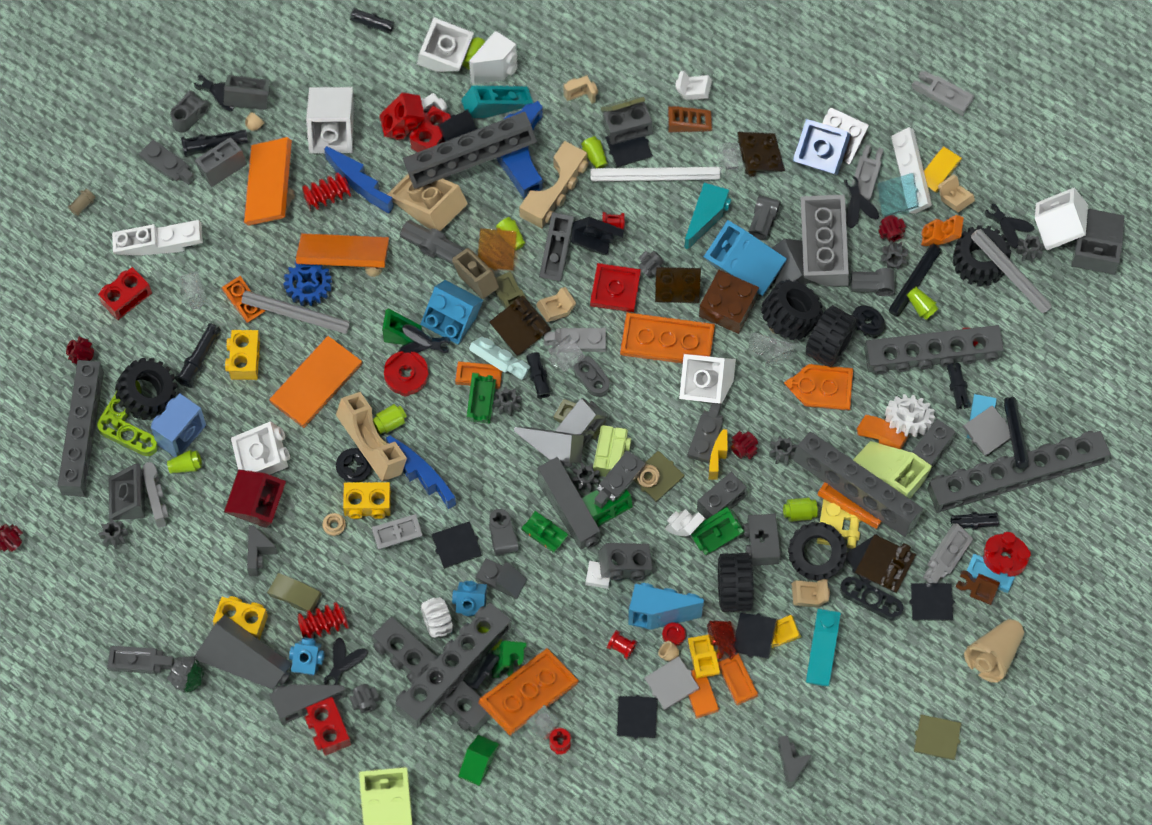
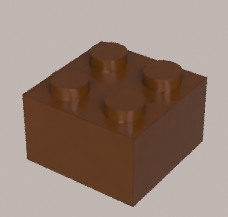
(728, 301)

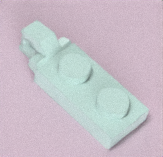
(499, 357)

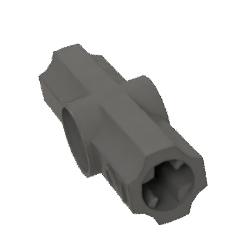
(430, 242)

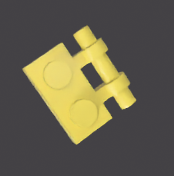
(834, 516)

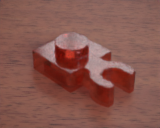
(722, 635)

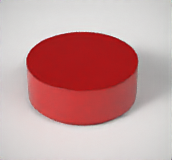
(674, 633)

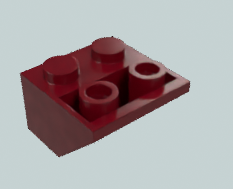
(254, 497)

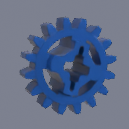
(307, 291)

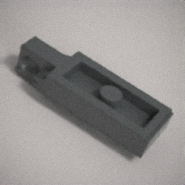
(166, 162)
(706, 434)
(619, 479)
(138, 660)

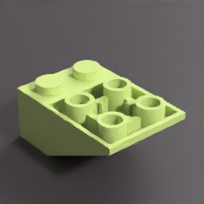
(894, 466)
(385, 797)

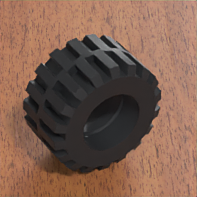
(970, 267)
(791, 309)
(831, 336)
(157, 376)
(823, 531)
(735, 582)

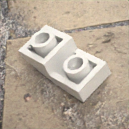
(683, 523)

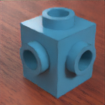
(469, 597)
(302, 663)

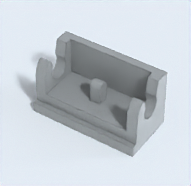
(396, 531)

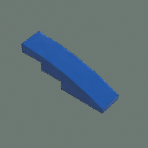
(357, 180)
(418, 468)

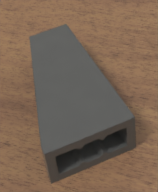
(568, 503)
(242, 654)

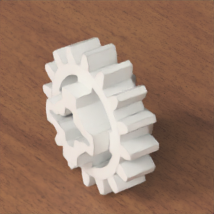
(909, 415)

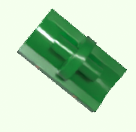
(544, 532)

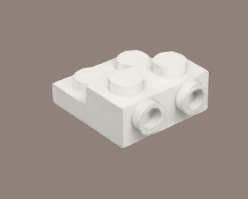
(261, 449)

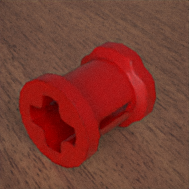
(614, 219)
(621, 644)
(565, 735)

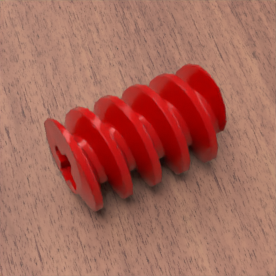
(326, 191)
(322, 621)

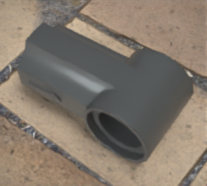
(764, 213)
(880, 282)

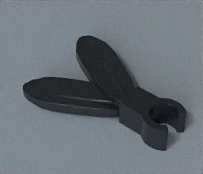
(216, 90)
(856, 203)
(1009, 225)
(422, 341)
(343, 663)

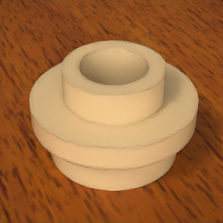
(652, 480)
(334, 517)

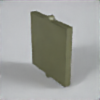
(621, 104)
(668, 476)
(937, 737)

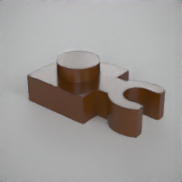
(981, 588)

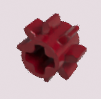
(892, 228)
(79, 350)
(744, 445)
(10, 537)

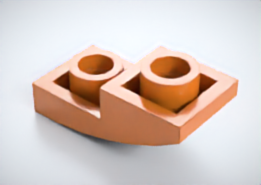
(942, 232)
(234, 292)
(879, 429)

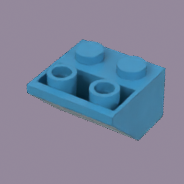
(451, 311)

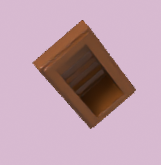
(681, 126)

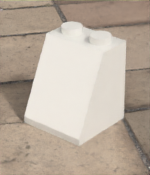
(330, 119)

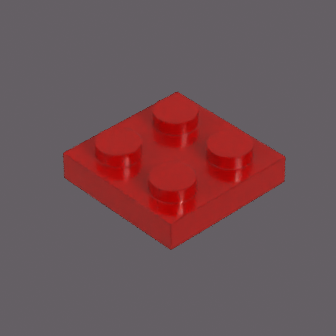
(615, 287)

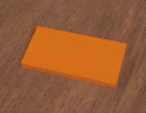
(268, 181)
(342, 250)
(665, 338)
(315, 381)
(527, 691)

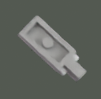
(586, 338)
(947, 553)

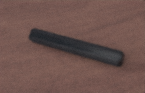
(915, 279)
(1016, 432)

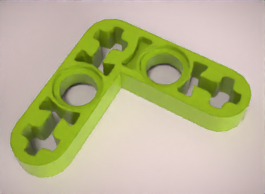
(118, 419)

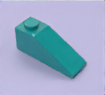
(495, 100)
(708, 212)
(823, 647)

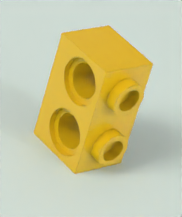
(247, 354)
(367, 493)
(243, 612)

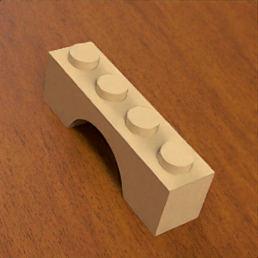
(539, 205)
(357, 419)

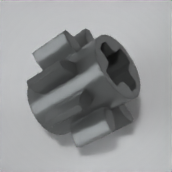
(1035, 251)
(892, 260)
(649, 262)
(509, 406)
(788, 448)
(592, 474)
(107, 533)
(364, 698)

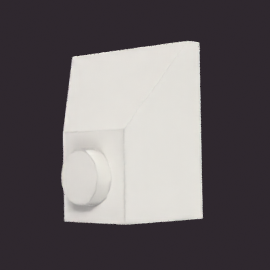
(706, 378)

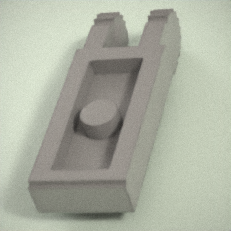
(943, 92)
(867, 172)
(155, 493)

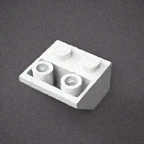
(1061, 218)

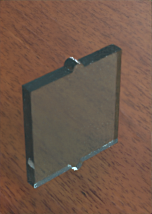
(898, 195)

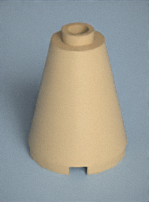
(995, 650)

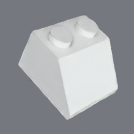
(444, 47)
(494, 60)

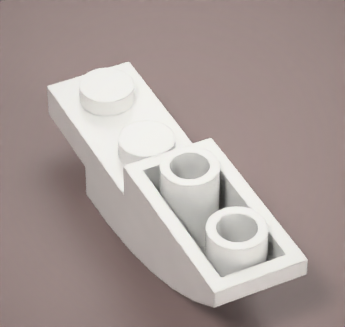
(154, 240)

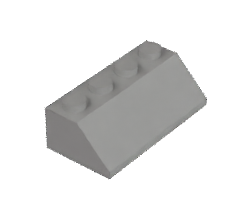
(825, 239)

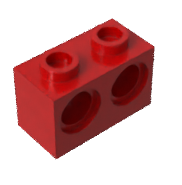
(402, 116)
(428, 131)
(127, 296)
(331, 725)

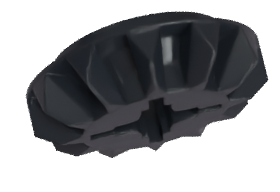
(866, 313)
(346, 458)

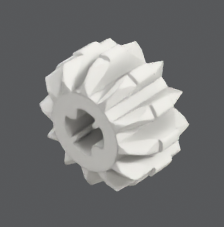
(436, 617)

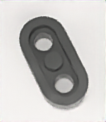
(592, 377)

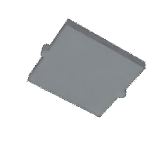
(988, 430)
(671, 683)

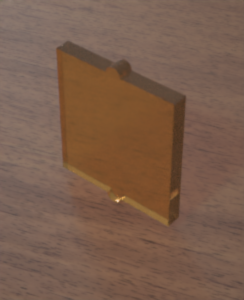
(497, 248)

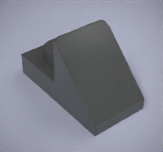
(257, 547)
(502, 578)
(791, 766)

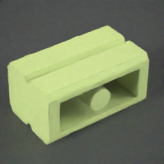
(610, 448)

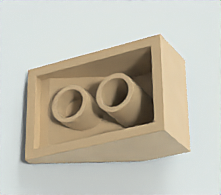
(431, 204)

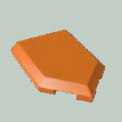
(822, 386)

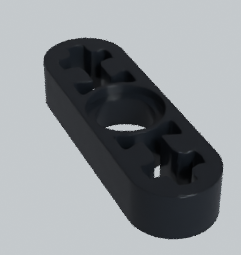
(889, 600)

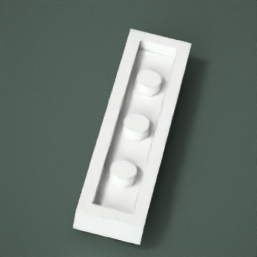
(910, 162)

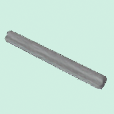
(1011, 271)
(295, 312)

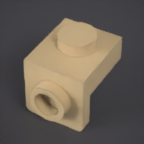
(578, 87)
(955, 195)
(557, 305)
(810, 593)

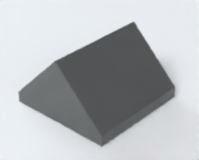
(246, 92)
(793, 267)
(127, 494)

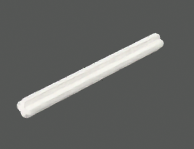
(655, 174)

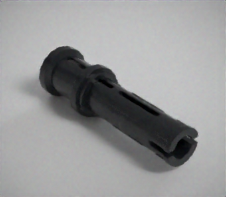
(203, 143)
(194, 364)

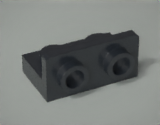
(595, 234)

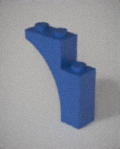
(518, 163)

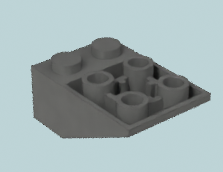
(1102, 243)

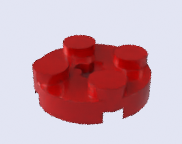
(406, 385)
(1010, 544)

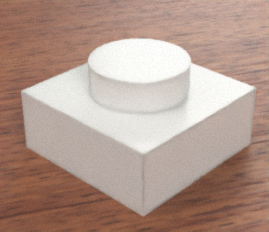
(594, 576)

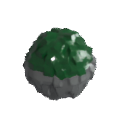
(186, 674)

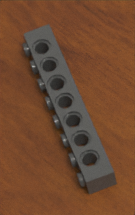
(1090, 441)

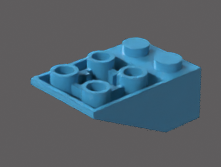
(745, 257)
(656, 607)

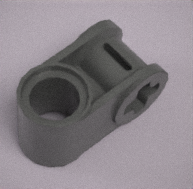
(189, 108)
(502, 536)

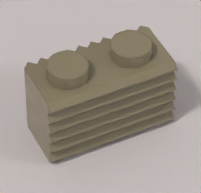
(475, 273)

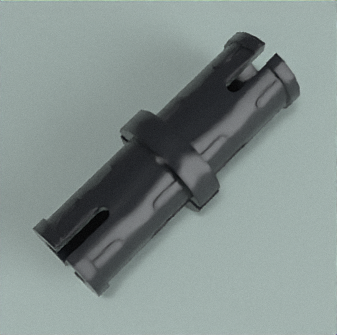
(372, 21)
(538, 375)
(958, 386)
(975, 520)

